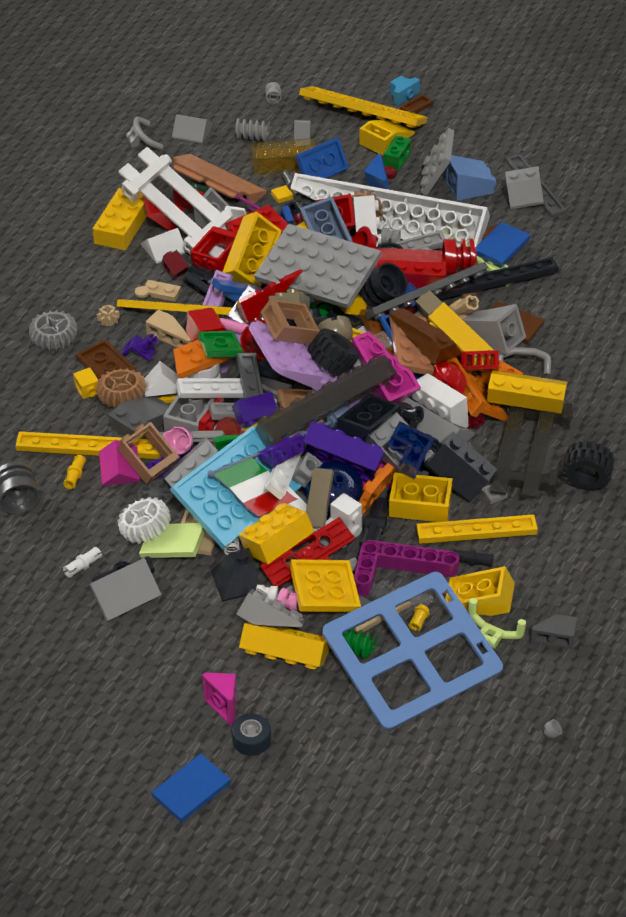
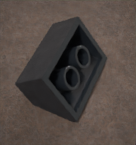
(366, 416)
(460, 461)

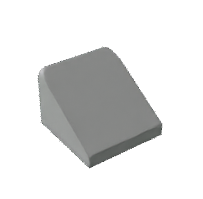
(302, 129)

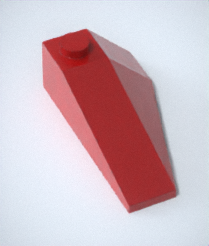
(253, 303)

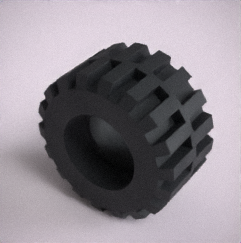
(333, 352)
(588, 465)

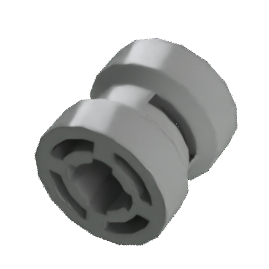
(273, 92)
(390, 236)

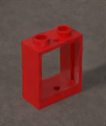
(208, 241)

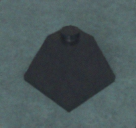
(235, 575)

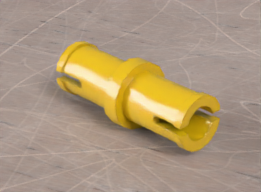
(74, 472)

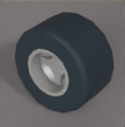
(251, 734)

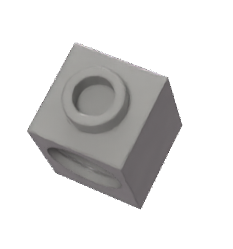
(304, 468)

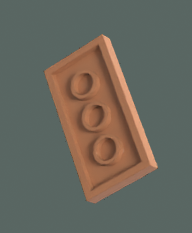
(408, 353)

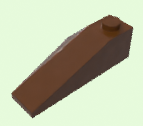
(427, 338)

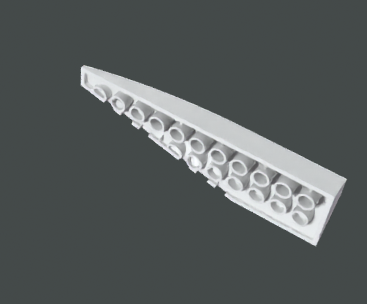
(406, 211)

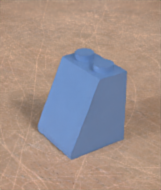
(469, 178)

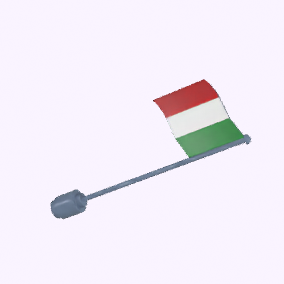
(248, 479)

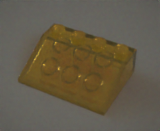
(278, 155)

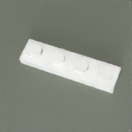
(209, 388)

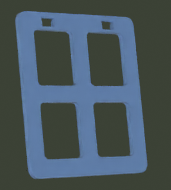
(411, 649)

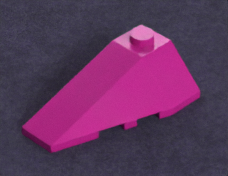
(404, 382)

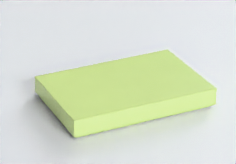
(177, 541)

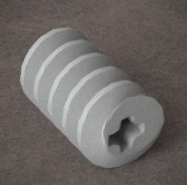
(252, 130)

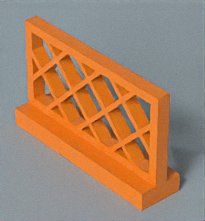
(476, 394)

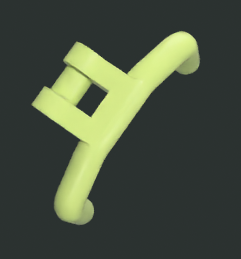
(497, 633)

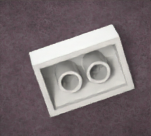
(442, 400)

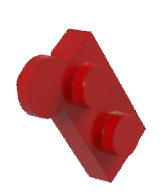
(206, 422)

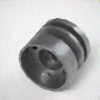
(17, 488)

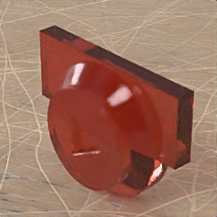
(229, 426)

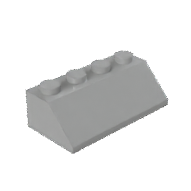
(438, 426)

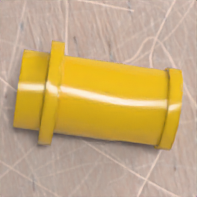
(421, 612)

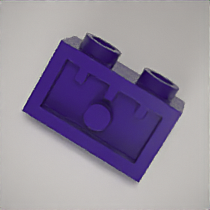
(282, 450)

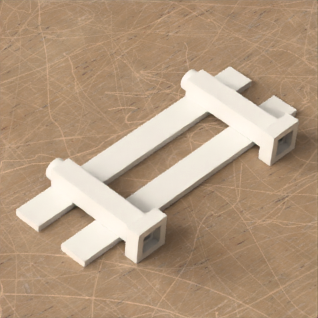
(140, 182)

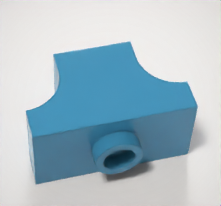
(404, 89)

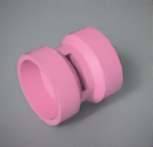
(288, 599)

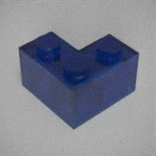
(414, 446)

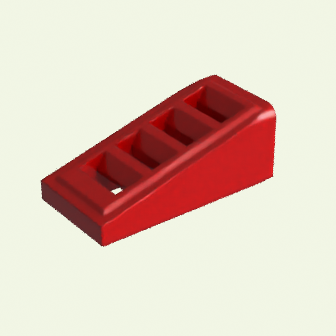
(489, 353)

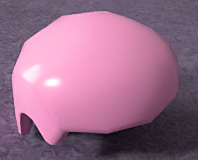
(179, 439)

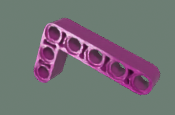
(401, 557)

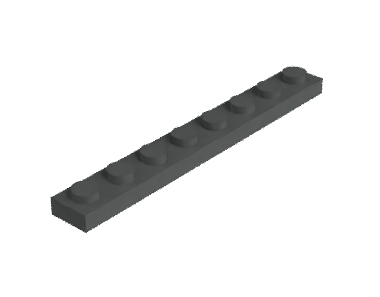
(407, 299)

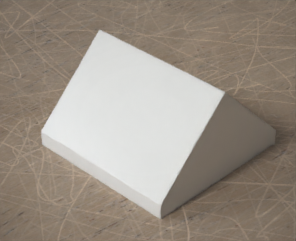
(163, 243)
(161, 381)

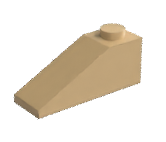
(167, 329)

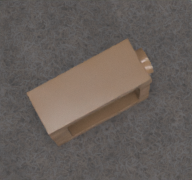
(275, 316)
(158, 441)

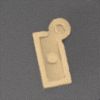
(158, 290)

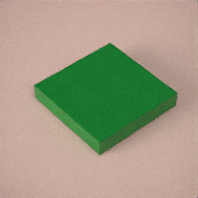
(219, 343)

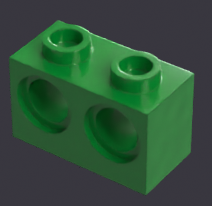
(397, 152)

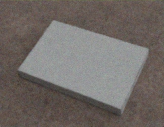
(125, 589)

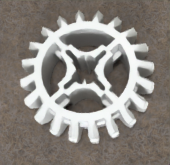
(144, 520)

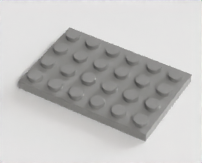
(330, 266)

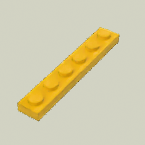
(476, 529)

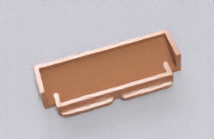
(216, 178)

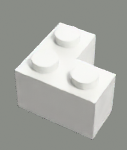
(349, 511)

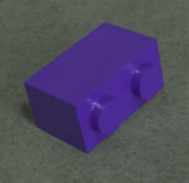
(251, 409)

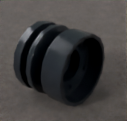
(384, 284)

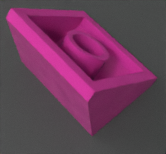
(115, 467)
(221, 694)

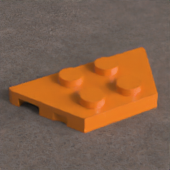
(192, 359)
(373, 489)

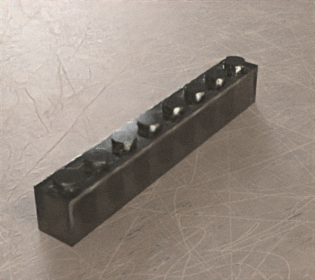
(325, 401)

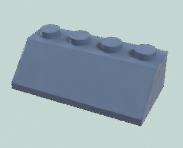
(325, 219)

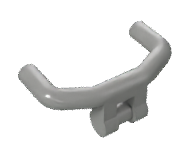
(136, 134)
(529, 352)

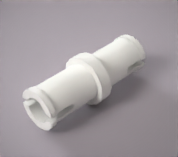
(82, 562)

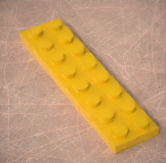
(367, 107)

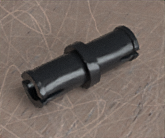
(473, 557)

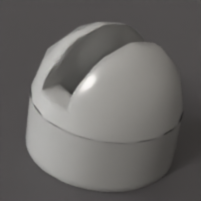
(552, 729)

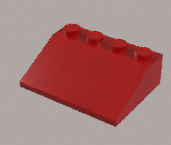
(418, 266)

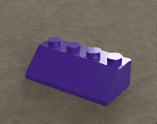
(337, 446)

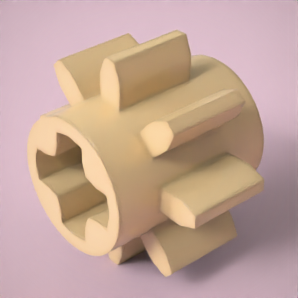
(108, 315)

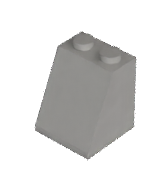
(498, 327)

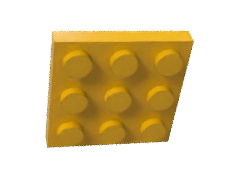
(324, 585)

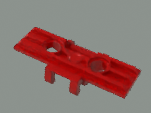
(335, 531)

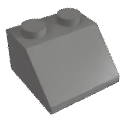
(524, 187)

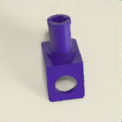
(143, 347)

